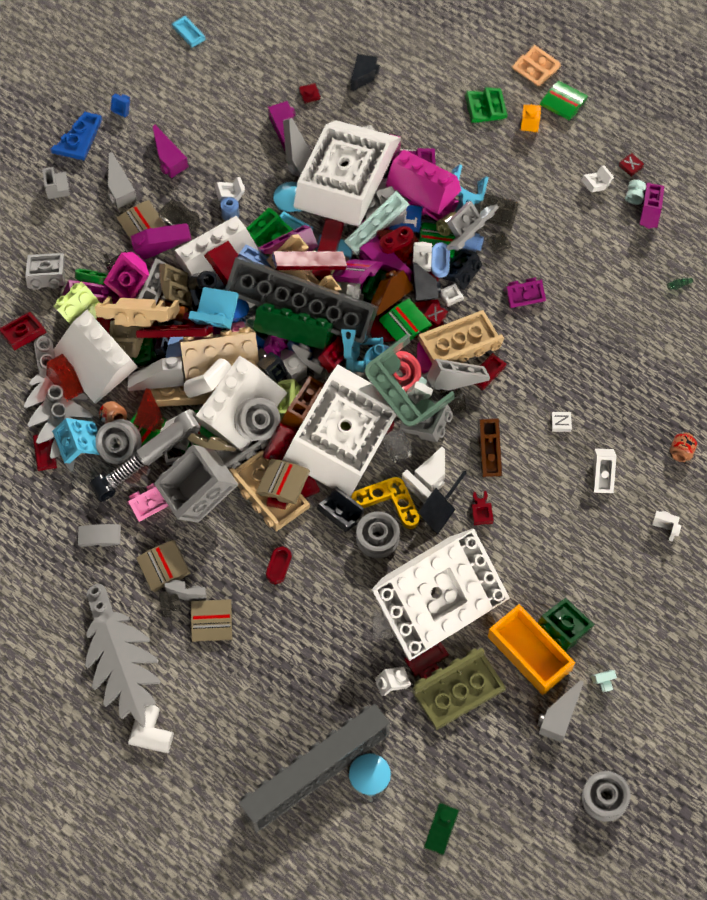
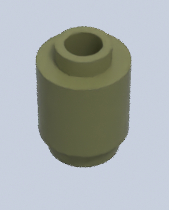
(442, 226)

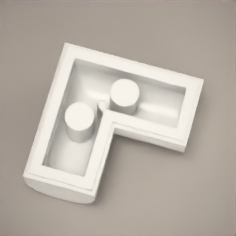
(207, 381)
(149, 736)

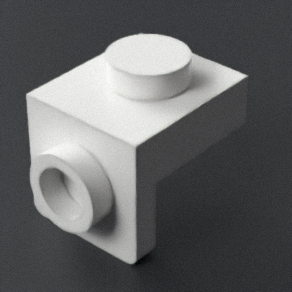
(598, 181)
(232, 190)
(422, 255)
(351, 289)
(419, 391)
(667, 521)
(391, 680)

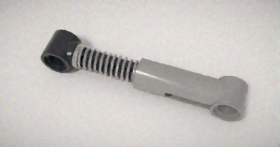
(183, 426)

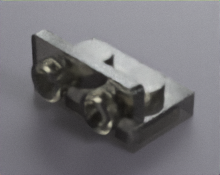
(177, 213)
(505, 214)

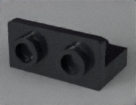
(463, 267)

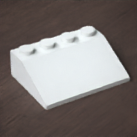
(191, 254)
(95, 356)
(239, 384)

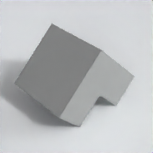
(55, 183)

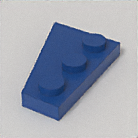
(80, 138)

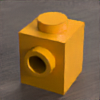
(530, 118)

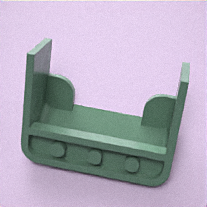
(380, 374)

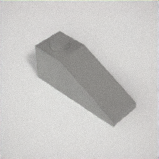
(296, 148)
(120, 189)
(152, 286)
(160, 374)
(454, 375)
(558, 716)

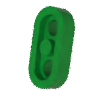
(90, 276)

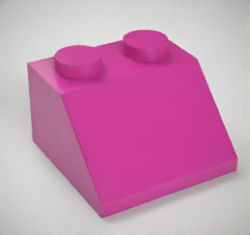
(127, 275)

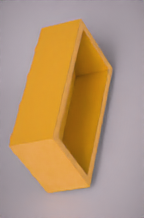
(531, 649)

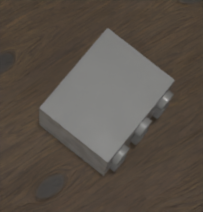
(195, 483)

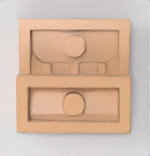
(536, 65)

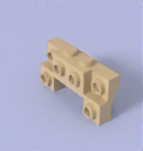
(296, 243)
(136, 311)

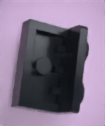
(341, 509)

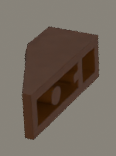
(391, 290)
(302, 403)
(490, 447)

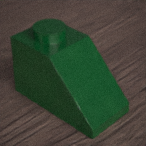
(441, 828)

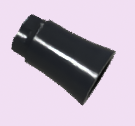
(196, 281)

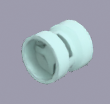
(636, 191)

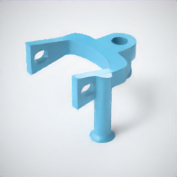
(466, 196)
(351, 354)

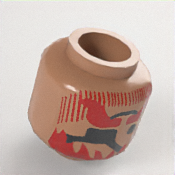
(112, 411)
(683, 447)

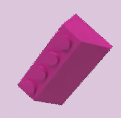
(422, 182)

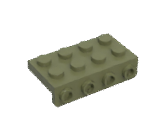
(458, 688)

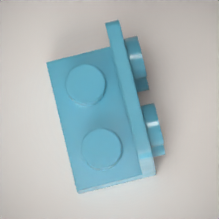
(215, 308)
(75, 438)

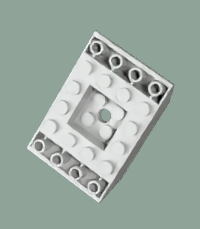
(344, 191)
(337, 455)
(465, 585)

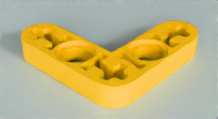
(390, 493)

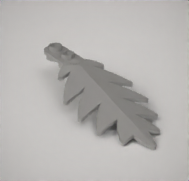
(54, 406)
(118, 657)

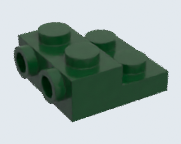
(565, 624)

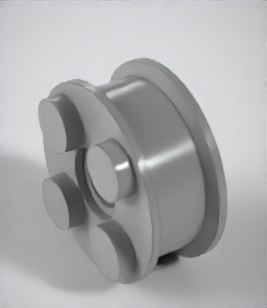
(245, 419)
(107, 441)
(377, 546)
(606, 809)

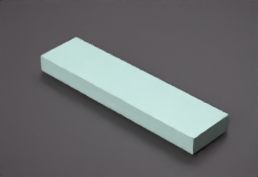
(377, 221)

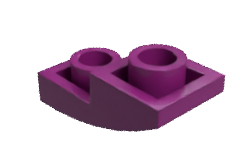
(275, 345)

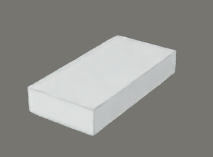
(415, 486)

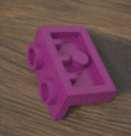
(525, 293)

